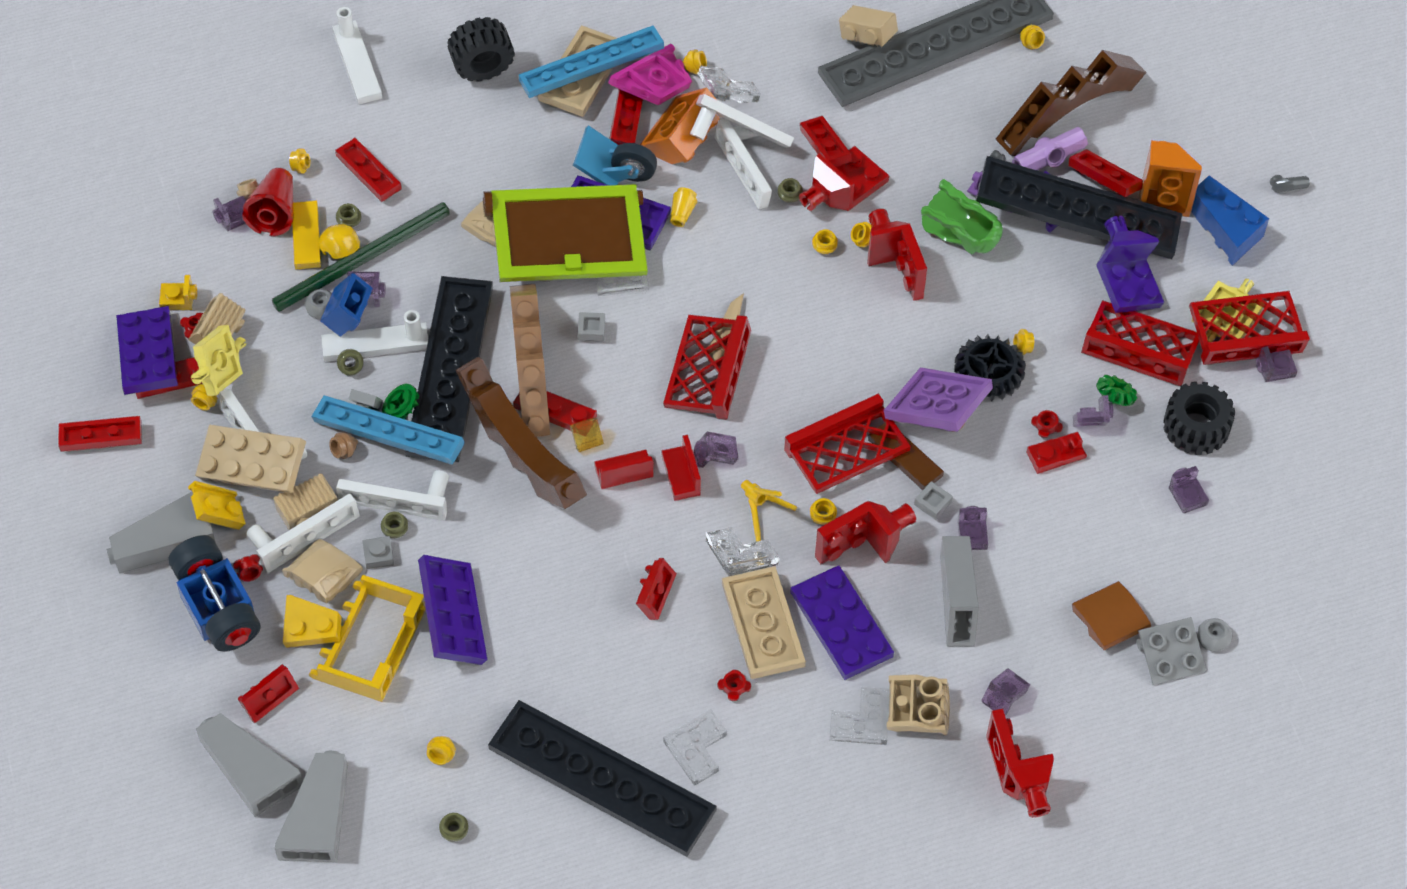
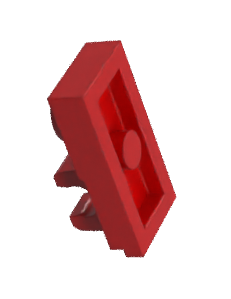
(1056, 452)
(655, 588)
(268, 693)

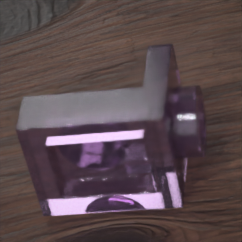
(229, 213)
(374, 281)
(1275, 365)
(1090, 417)
(716, 448)
(1187, 489)
(973, 524)
(1005, 691)

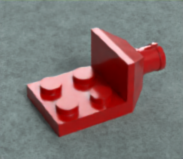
(843, 185)
(897, 243)
(865, 522)
(1019, 778)

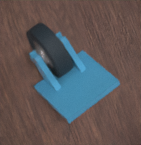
(612, 162)

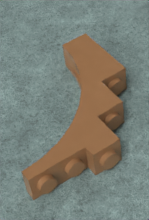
(530, 358)

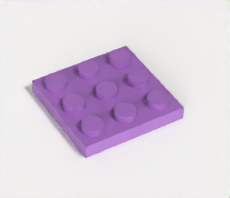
(938, 399)

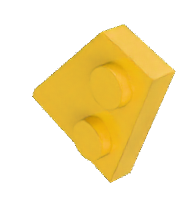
(309, 623)

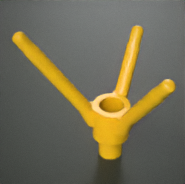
(757, 497)

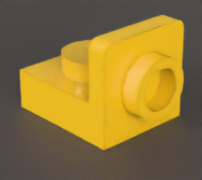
(178, 295)

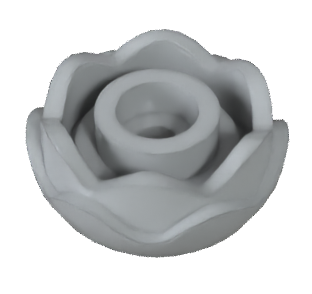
(312, 302)
(1211, 641)

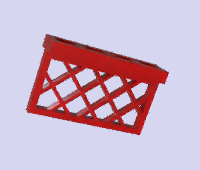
(1248, 347)
(1136, 355)
(727, 373)
(831, 428)

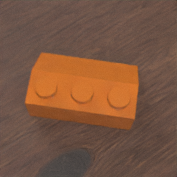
(671, 134)
(1170, 177)

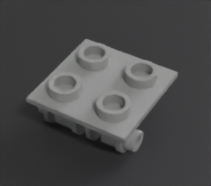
(1171, 650)

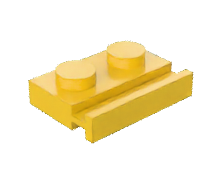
(216, 505)

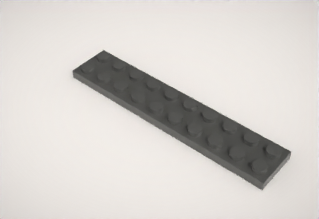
(929, 46)

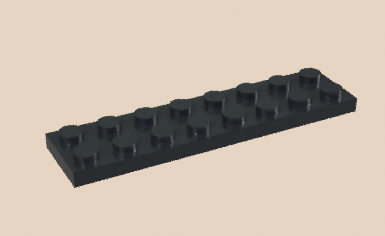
(1073, 204)
(452, 342)
(602, 778)

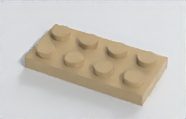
(579, 94)
(250, 458)
(763, 622)

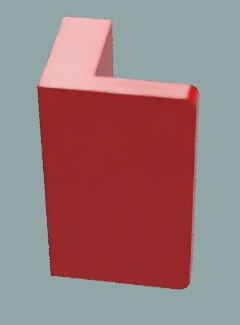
(624, 469)
(682, 470)

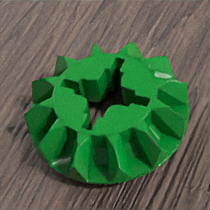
(1117, 389)
(403, 396)

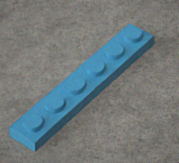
(591, 61)
(388, 429)

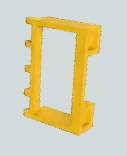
(380, 683)

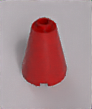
(271, 204)

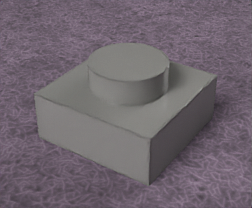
(591, 326)
(365, 400)
(933, 500)
(378, 552)

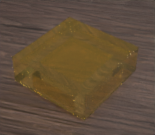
(586, 434)

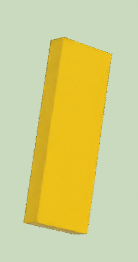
(306, 235)

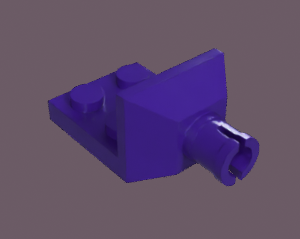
(1126, 269)

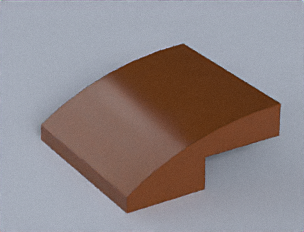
(1111, 615)

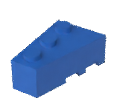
(1228, 218)

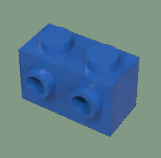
(346, 305)

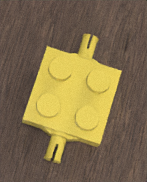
(1222, 291)
(218, 360)

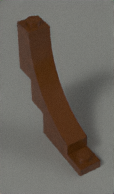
(1079, 85)
(526, 453)

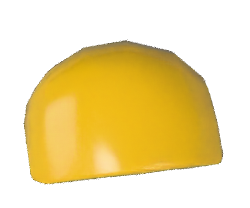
(339, 241)

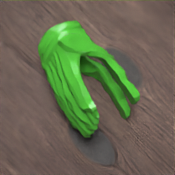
(961, 220)

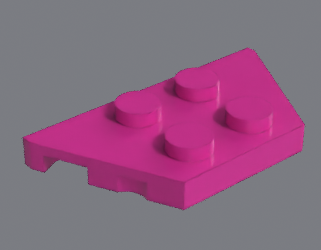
(654, 77)

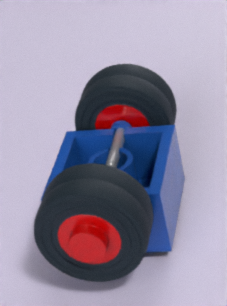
(213, 594)

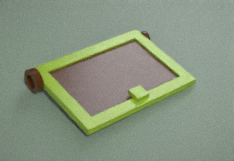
(567, 232)

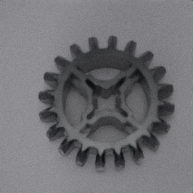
(1006, 369)

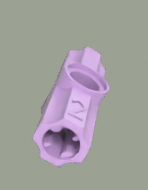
(1052, 151)

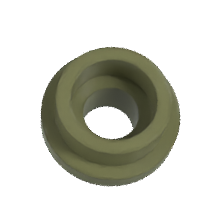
(789, 185)
(351, 211)
(353, 369)
(394, 518)
(450, 820)

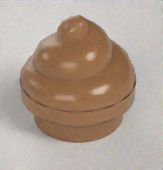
(343, 445)

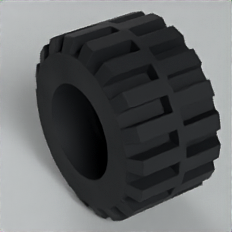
(480, 49)
(1193, 434)

